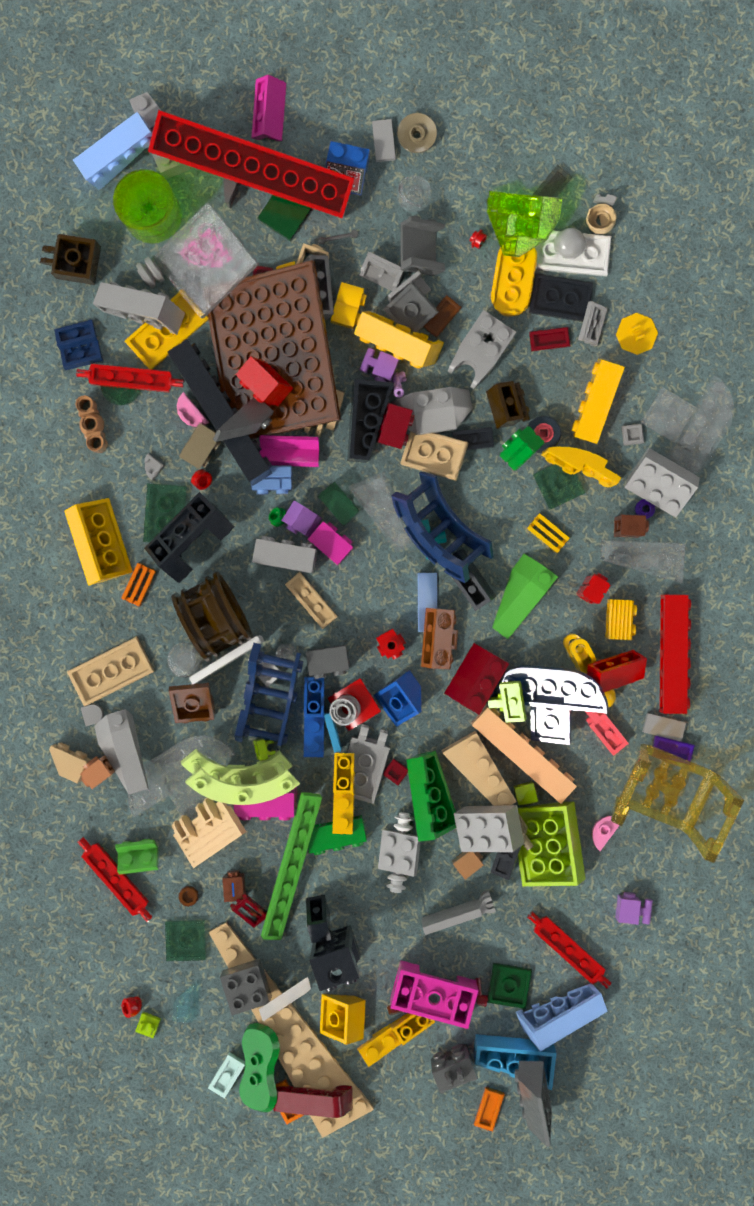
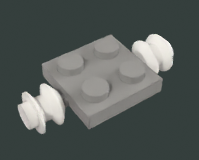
(399, 852)

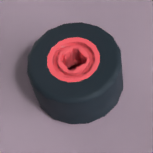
(548, 430)

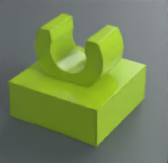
(261, 749)
(148, 1025)

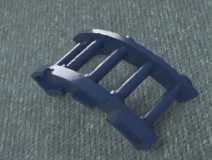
(425, 541)
(252, 687)

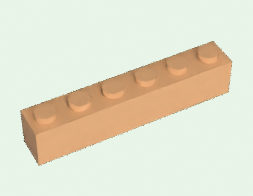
(523, 754)

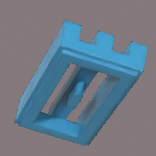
(333, 733)

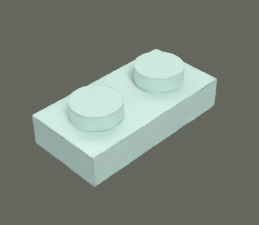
(226, 1075)

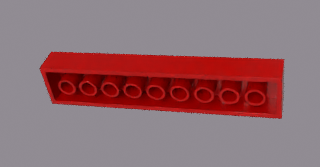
(250, 164)

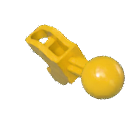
(582, 657)

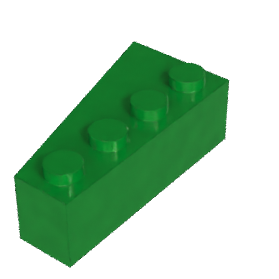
(430, 797)

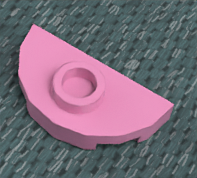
(189, 412)
(602, 831)

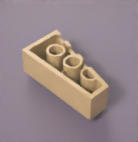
(477, 766)

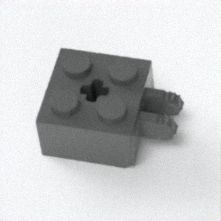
(453, 1068)

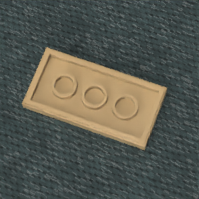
(110, 671)

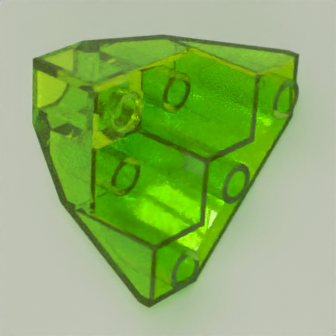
(522, 220)

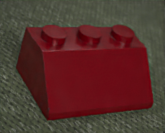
(476, 678)

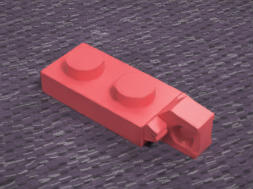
(606, 732)

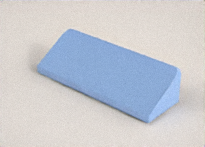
(426, 596)

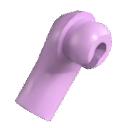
(397, 379)

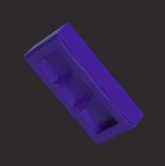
(674, 747)

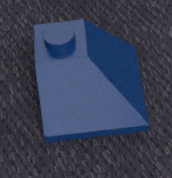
(401, 698)

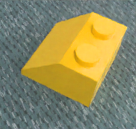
(342, 1017)

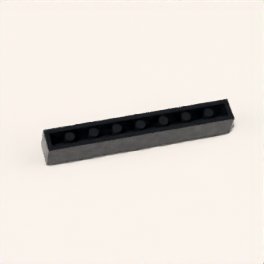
(218, 409)

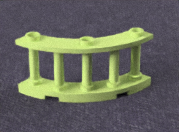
(239, 782)

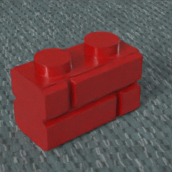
(593, 588)

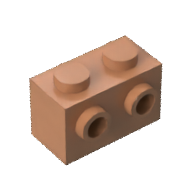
(96, 771)

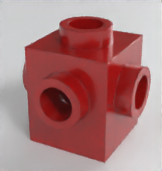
(390, 636)

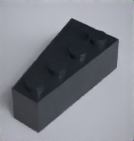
(365, 420)

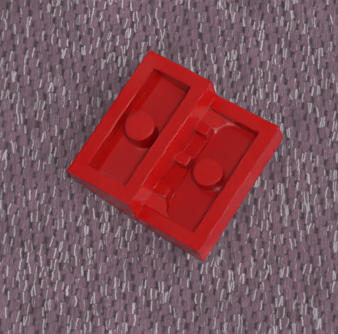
(367, 703)

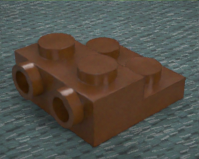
(192, 703)

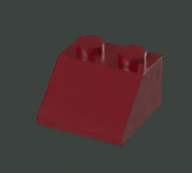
(394, 426)

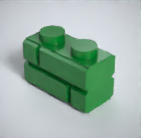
(520, 449)

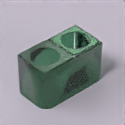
(338, 503)

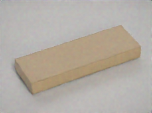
(311, 600)

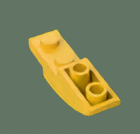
(574, 460)
(343, 793)
(392, 1036)

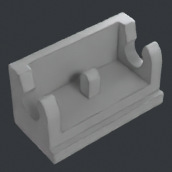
(381, 272)

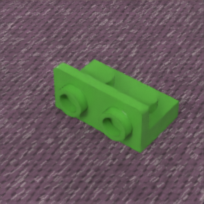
(137, 856)

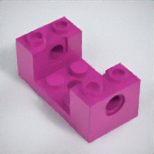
(413, 990)

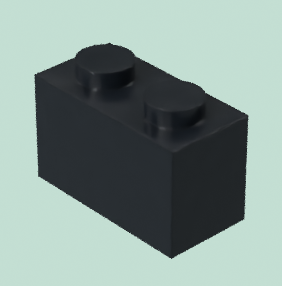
(318, 918)

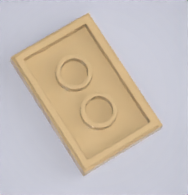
(435, 454)

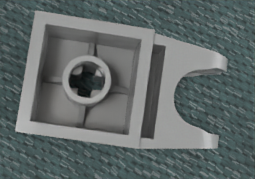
(477, 352)

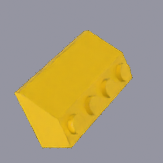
(98, 541)

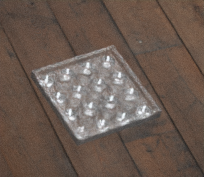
(205, 260)

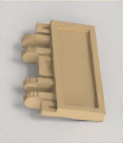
(209, 832)

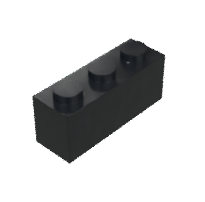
(476, 588)

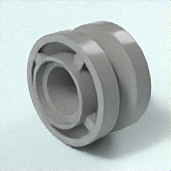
(150, 272)
(339, 716)

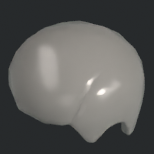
(569, 243)

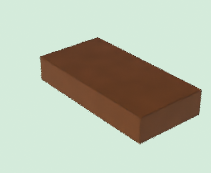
(447, 310)

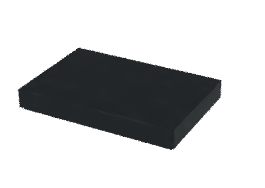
(560, 297)

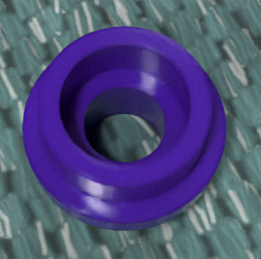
(638, 508)

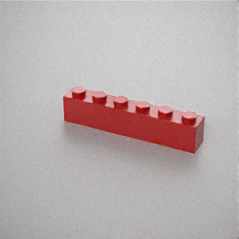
(674, 654)

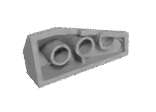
(120, 744)

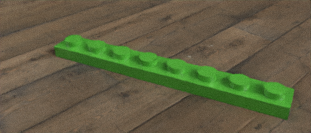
(291, 866)

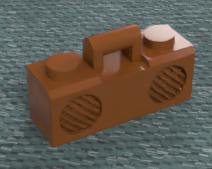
(439, 638)

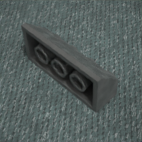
(535, 1099)

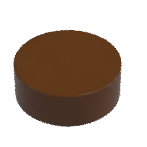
(188, 896)

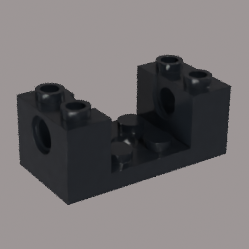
(193, 520)
(335, 954)

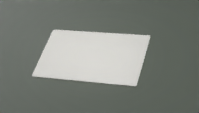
(284, 999)

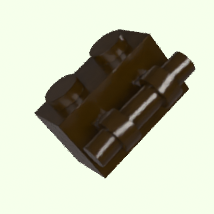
(507, 404)

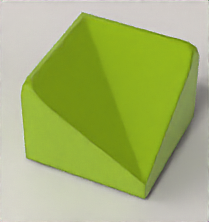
(525, 793)

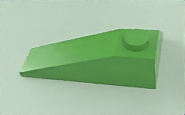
(523, 591)

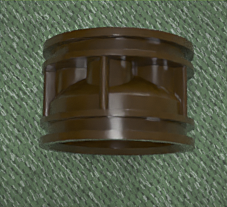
(211, 616)

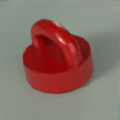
(201, 479)
(131, 1006)

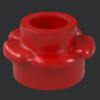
(477, 238)

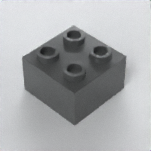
(328, 660)
(246, 986)

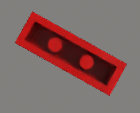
(618, 670)

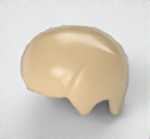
(607, 218)

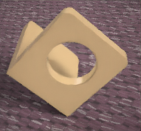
(314, 249)

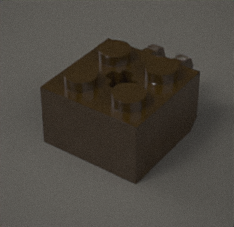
(68, 249)

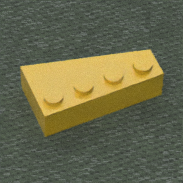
(397, 340)

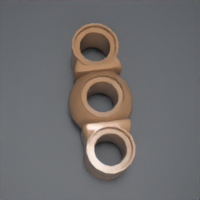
(87, 416)

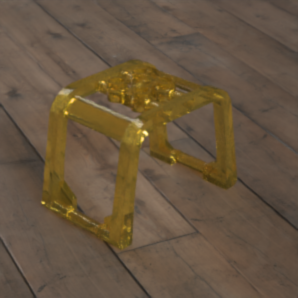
(733, 802)

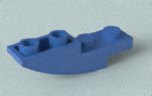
(314, 717)

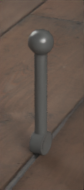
(354, 234)

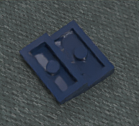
(77, 336)

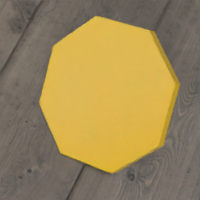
(636, 333)

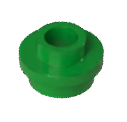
(276, 516)

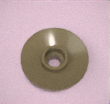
(420, 124)

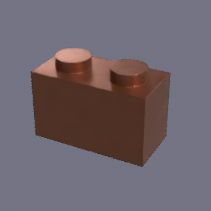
(630, 526)

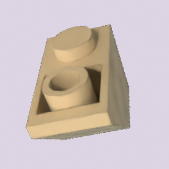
(68, 762)

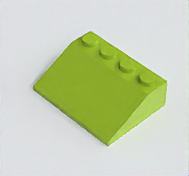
(556, 846)

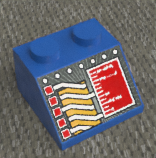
(349, 161)

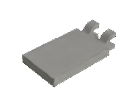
(369, 763)
(458, 914)

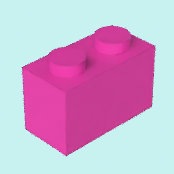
(330, 542)

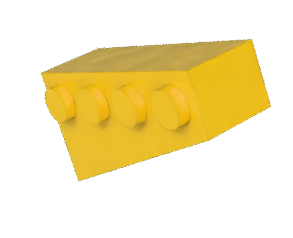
(597, 400)

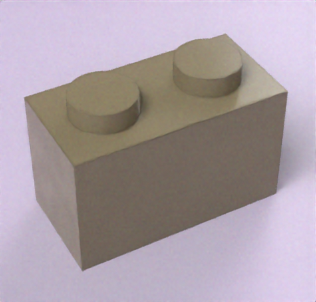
(199, 446)

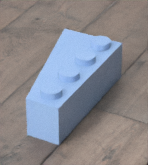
(114, 151)
(562, 1015)

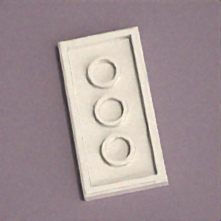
(591, 262)
(225, 660)

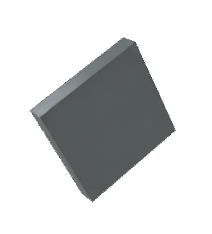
(411, 308)

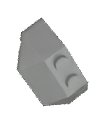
(437, 409)

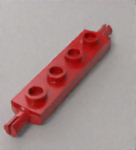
(130, 378)
(118, 883)
(569, 949)

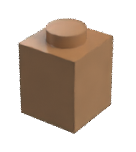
(468, 863)

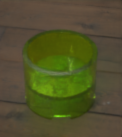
(141, 192)

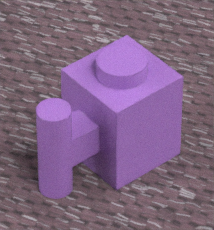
(383, 367)
(301, 519)
(630, 909)

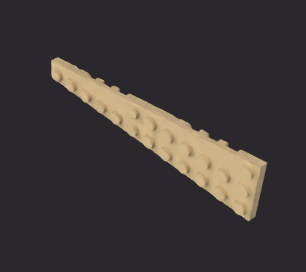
(301, 1051)

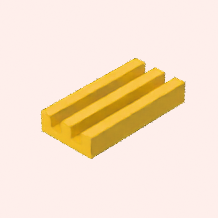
(548, 533)

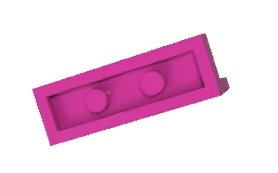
(268, 108)
(290, 450)

